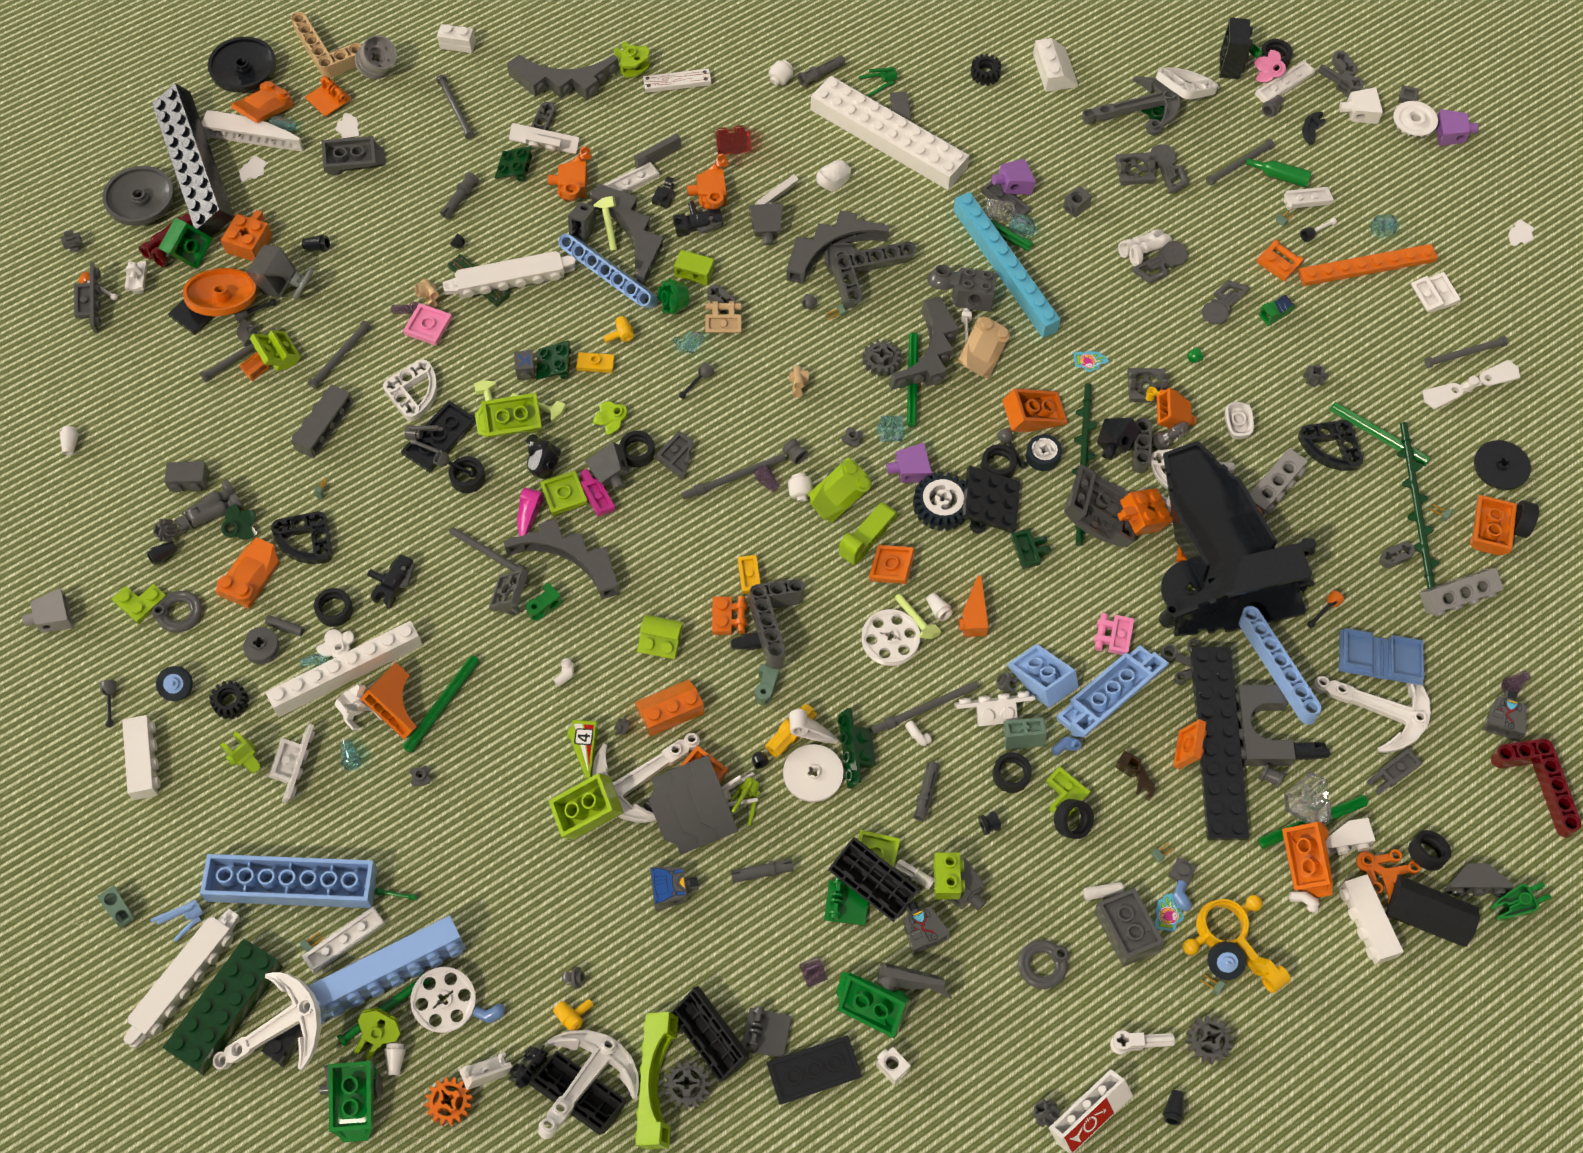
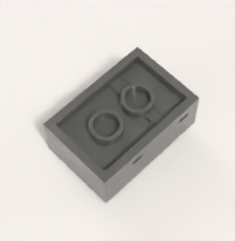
(1129, 927)

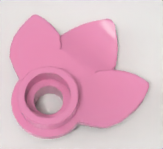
(1267, 65)

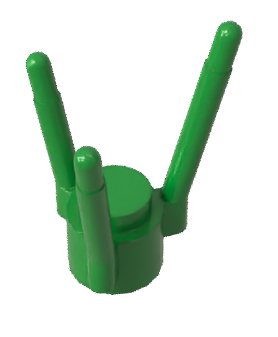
(887, 75)

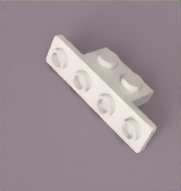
(543, 138)
(995, 710)
(289, 760)

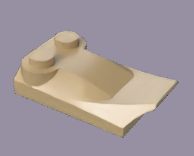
(984, 346)

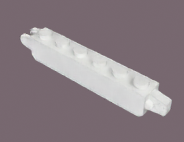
(509, 274)
(179, 978)

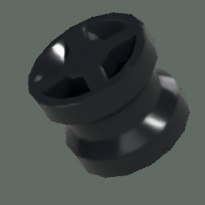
(989, 823)

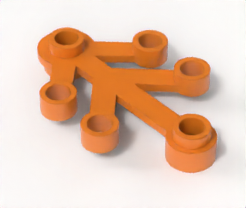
(1388, 875)

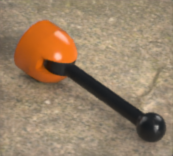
(1334, 600)

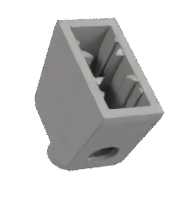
(50, 612)

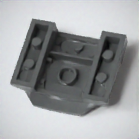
(1095, 508)
(691, 806)

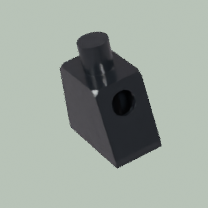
(1117, 436)

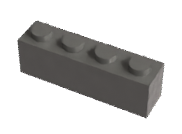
(322, 421)

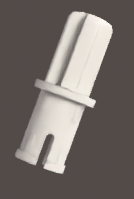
(914, 874)

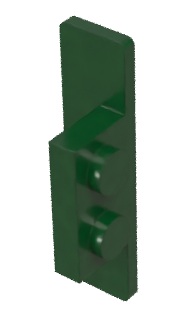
(856, 748)

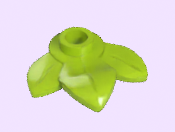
(609, 418)

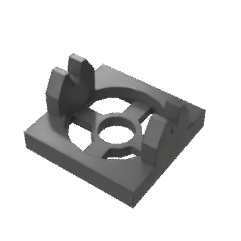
(1128, 180)
(1132, 373)
(510, 606)

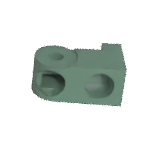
(766, 688)
(116, 906)

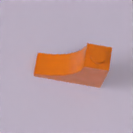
(386, 700)

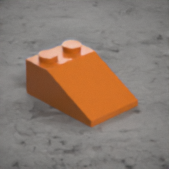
(1033, 410)

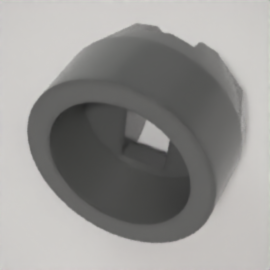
(809, 301)

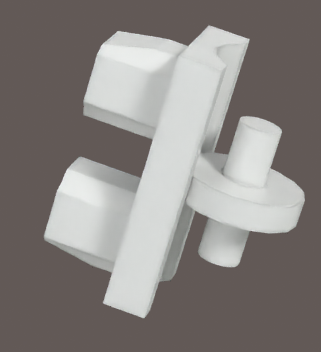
(136, 277)

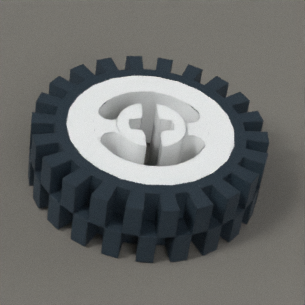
(939, 512)

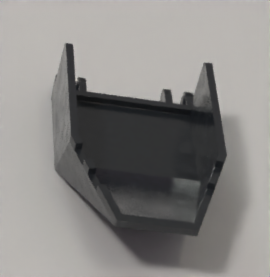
(1212, 512)
(1261, 580)

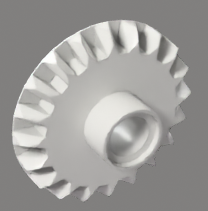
(1415, 118)

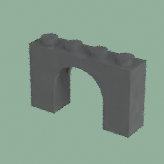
(1254, 748)

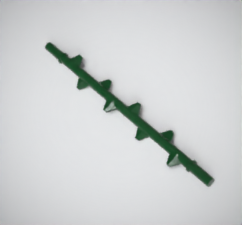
(1083, 440)
(1418, 499)

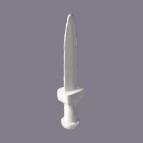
(966, 318)

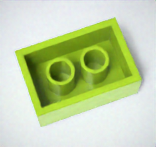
(586, 806)

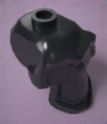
(542, 457)

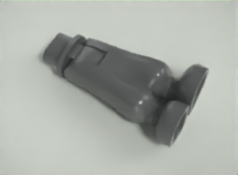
(209, 508)

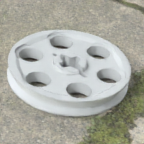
(884, 632)
(432, 997)

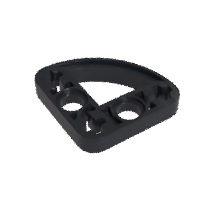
(1335, 434)
(315, 529)

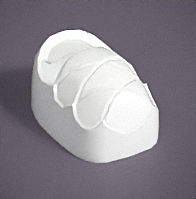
(833, 175)
(1239, 420)

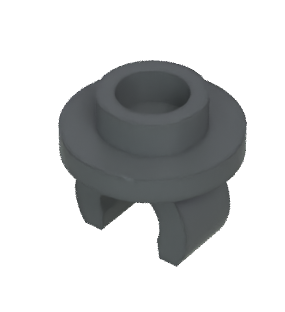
(1003, 682)
(574, 978)

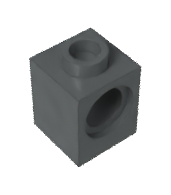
(1077, 201)

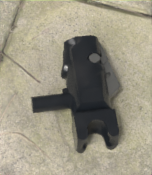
(697, 221)
(396, 578)

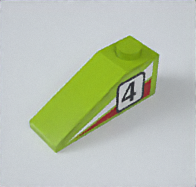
(584, 739)

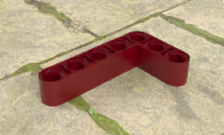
(1545, 778)

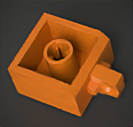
(246, 236)
(1145, 511)

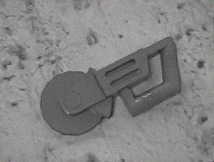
(1166, 159)
(1171, 255)
(1218, 309)

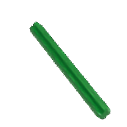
(912, 389)
(1376, 431)
(441, 703)
(1336, 812)

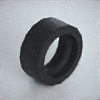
(1280, 46)
(638, 436)
(1001, 450)
(472, 486)
(1525, 518)
(325, 596)
(1011, 758)
(1086, 819)
(1436, 842)

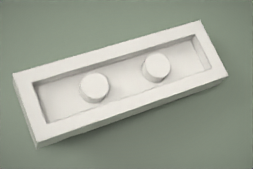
(778, 191)

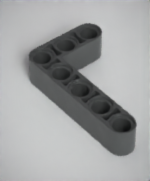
(867, 263)
(761, 602)

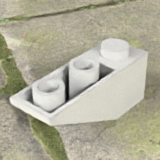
(1351, 836)

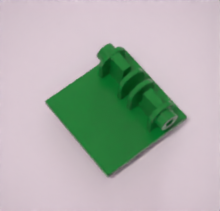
(844, 904)

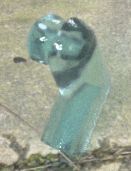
(312, 659)

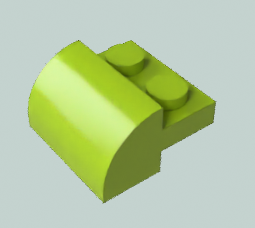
(276, 349)
(660, 636)

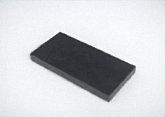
(455, 424)
(813, 1070)

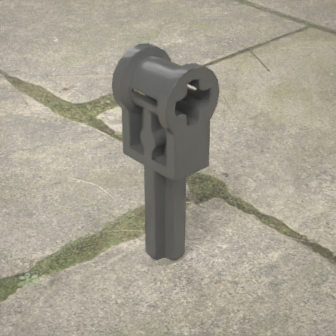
(1345, 83)

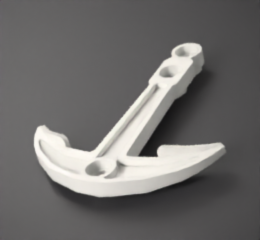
(1406, 715)
(642, 774)
(296, 1013)
(599, 1059)

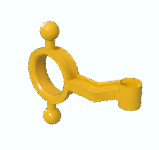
(1272, 976)

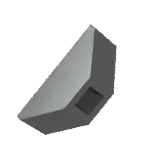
(1479, 880)

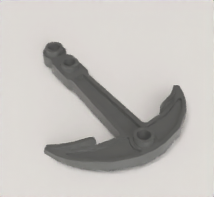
(1162, 97)

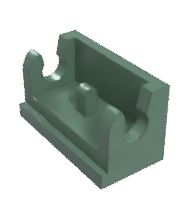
(1024, 733)

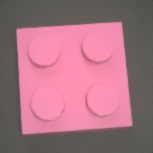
(427, 324)

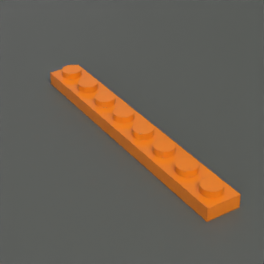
(1367, 265)

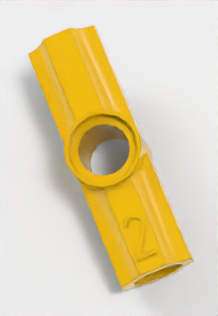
(784, 738)

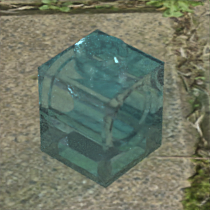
(893, 422)

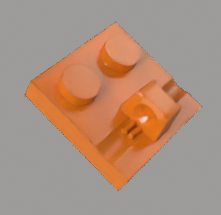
(892, 564)
(1190, 744)

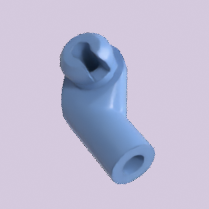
(1066, 743)
(1180, 897)
(490, 1015)

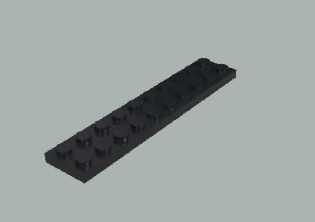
(1221, 759)

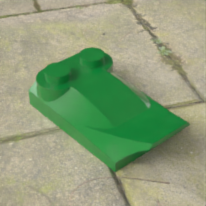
(872, 1004)
(351, 1100)

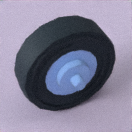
(174, 683)
(1226, 960)

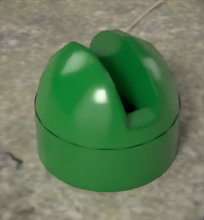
(1195, 355)

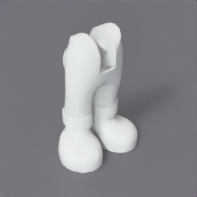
(1142, 244)

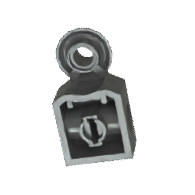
(970, 287)

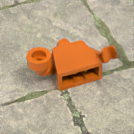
(572, 177)
(711, 185)

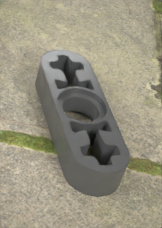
(540, 116)

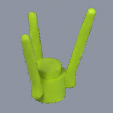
(748, 790)

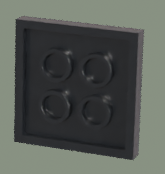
(991, 499)

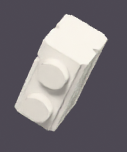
(456, 38)

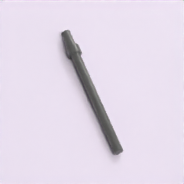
(700, 489)
(891, 722)

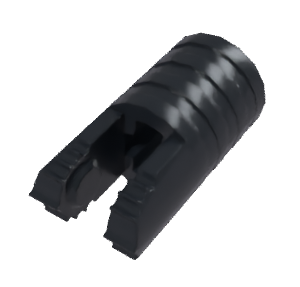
(748, 642)
(1311, 750)

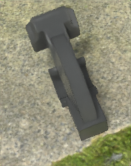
(245, 331)

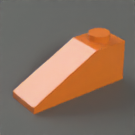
(974, 615)

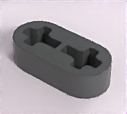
(1346, 64)
(722, 296)
(1398, 558)

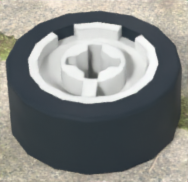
(1049, 459)

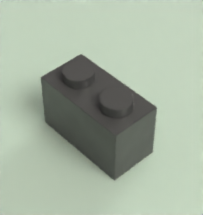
(186, 476)

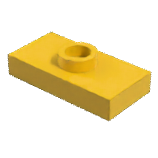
(595, 362)

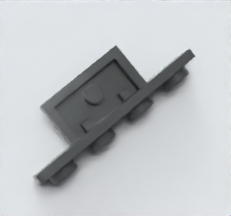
(86, 299)

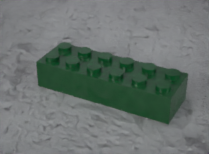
(222, 1007)

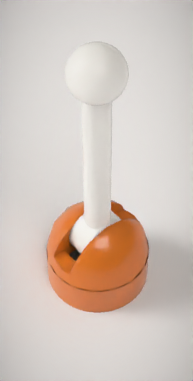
(85, 278)

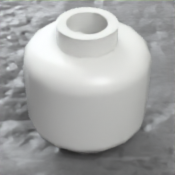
(781, 72)
(800, 486)

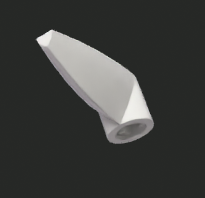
(807, 728)

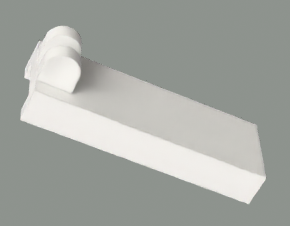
(1308, 197)

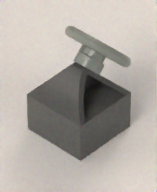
(274, 271)

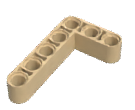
(327, 63)

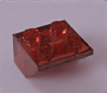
(732, 140)

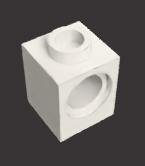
(896, 1074)

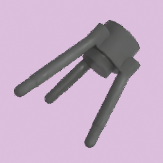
(415, 433)

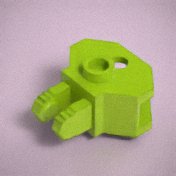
(632, 58)
(242, 754)
(376, 1032)

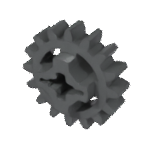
(881, 357)
(1207, 1032)
(695, 1085)

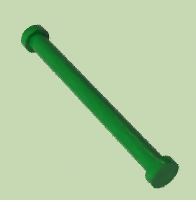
(385, 1007)

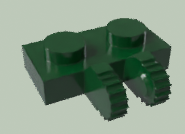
(1026, 548)

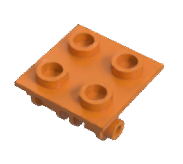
(328, 97)

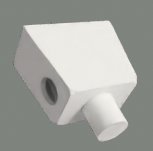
(1363, 106)

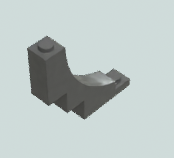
(645, 244)

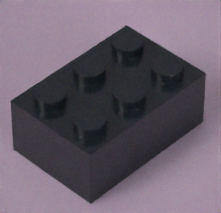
(1235, 48)

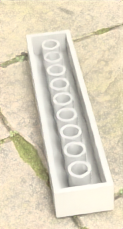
(889, 132)

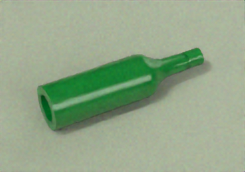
(1282, 172)

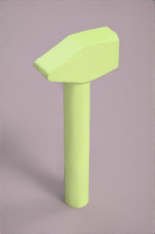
(605, 204)
(485, 387)
(555, 411)
(928, 631)

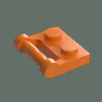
(1278, 265)

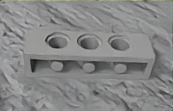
(1288, 462)
(1489, 585)

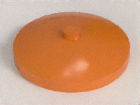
(219, 292)

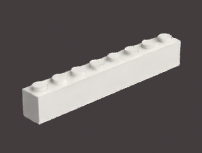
(344, 669)

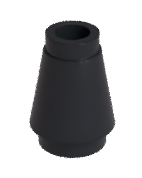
(316, 243)
(161, 552)
(1166, 617)
(1174, 1108)

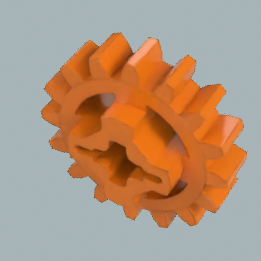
(441, 1105)

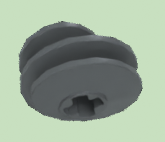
(261, 645)

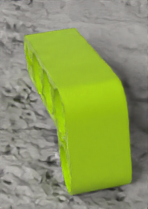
(856, 546)

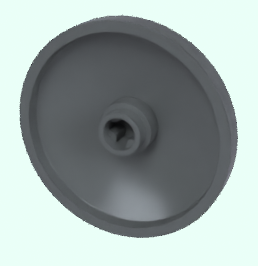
(138, 195)

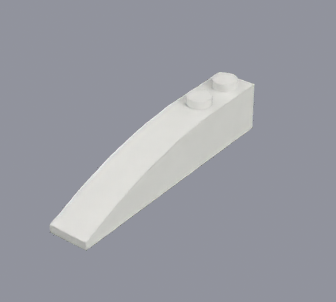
(243, 130)

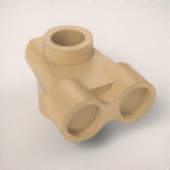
(428, 291)
(799, 378)

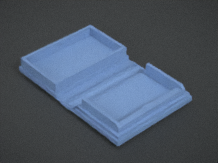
(1382, 658)

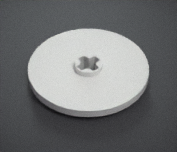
(814, 758)

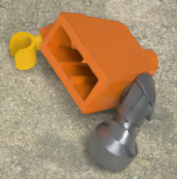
(1173, 413)

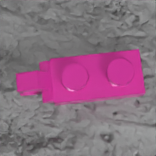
(596, 494)

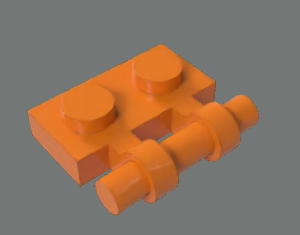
(722, 615)

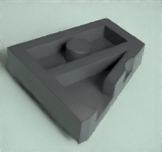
(676, 454)

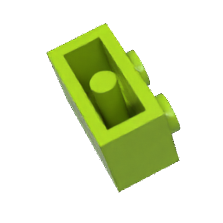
(948, 876)

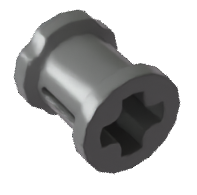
(1272, 775)

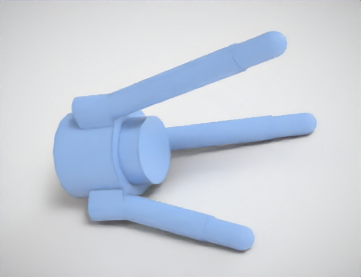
(190, 911)

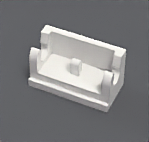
(485, 1071)

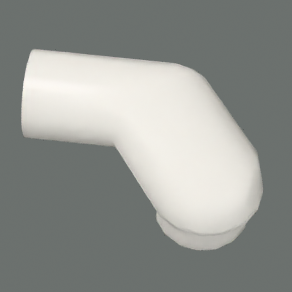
(566, 672)
(923, 740)
(1307, 898)

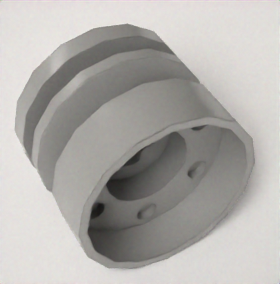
(377, 49)

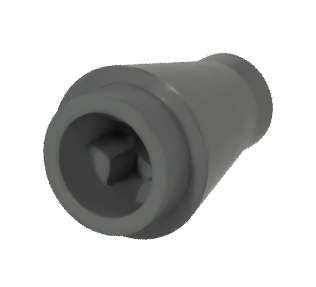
(1272, 106)

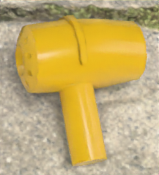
(624, 331)
(569, 1017)

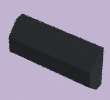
(873, 879)
(1433, 911)
(710, 1034)
(595, 1108)

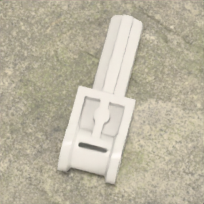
(1138, 1041)

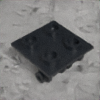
(532, 1054)

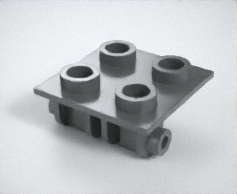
(766, 1032)

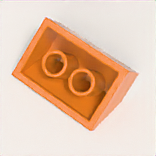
(670, 707)

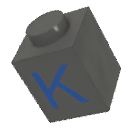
(524, 365)

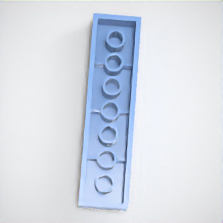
(289, 881)
(387, 968)

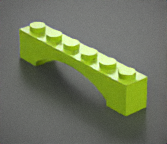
(658, 1034)

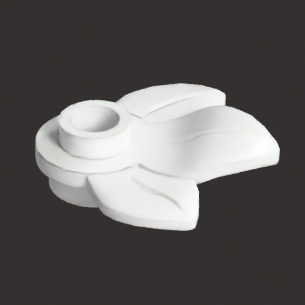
(335, 643)

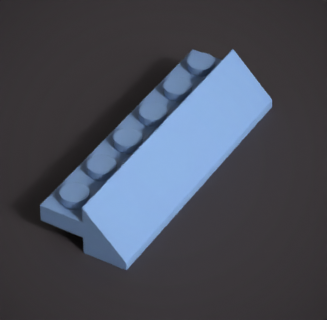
(1110, 690)

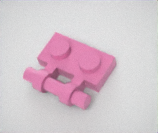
(1120, 634)

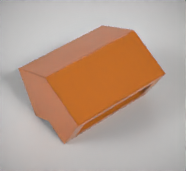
(253, 367)

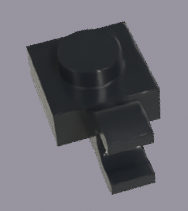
(664, 195)

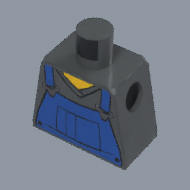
(670, 886)

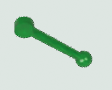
(379, 891)

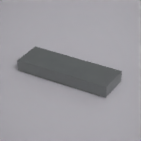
(658, 151)
(996, 192)

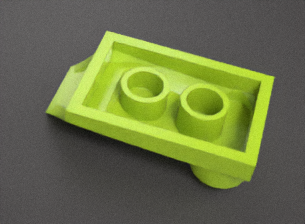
(509, 416)
(839, 490)

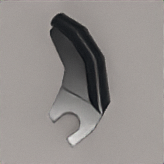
(1310, 125)

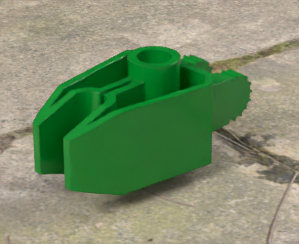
(1520, 902)

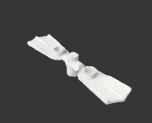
(1498, 374)

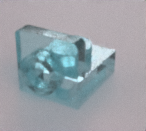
(689, 342)

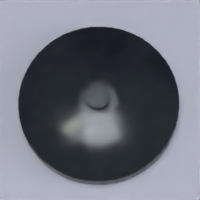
(241, 64)

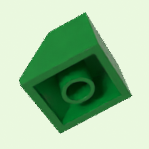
(185, 243)

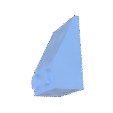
(1044, 675)

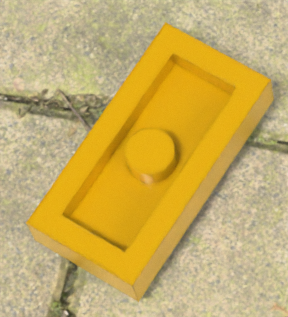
(748, 572)

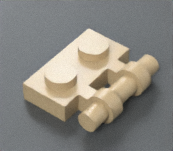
(722, 322)

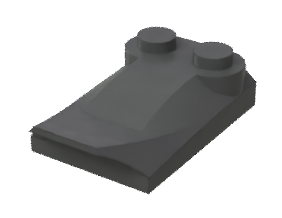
(351, 154)
(897, 976)

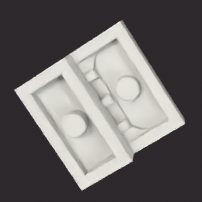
(1436, 292)

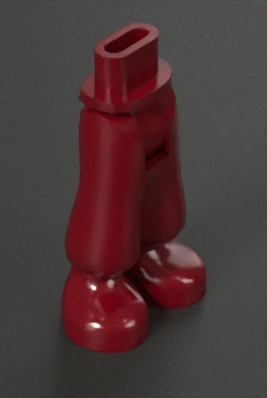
(151, 248)

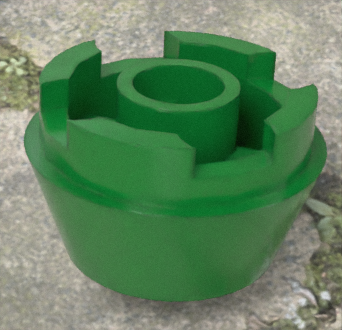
(673, 296)

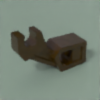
(1144, 781)

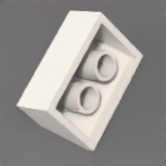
(1053, 65)

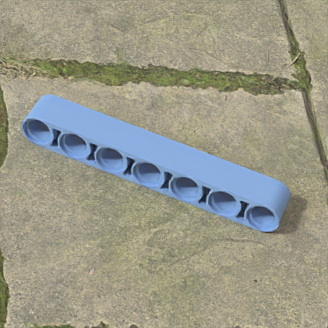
(614, 274)
(1273, 654)

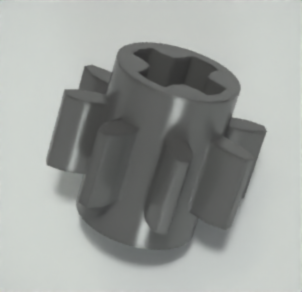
(71, 241)
(1315, 375)
(165, 530)
(1046, 1112)

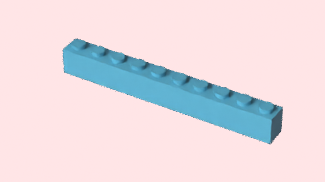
(1006, 265)

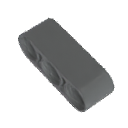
(1142, 452)

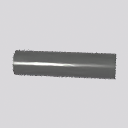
(284, 625)

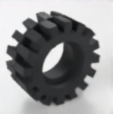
(983, 76)
(236, 707)

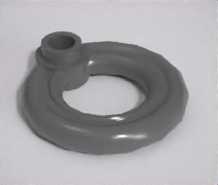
(181, 626)
(1045, 947)

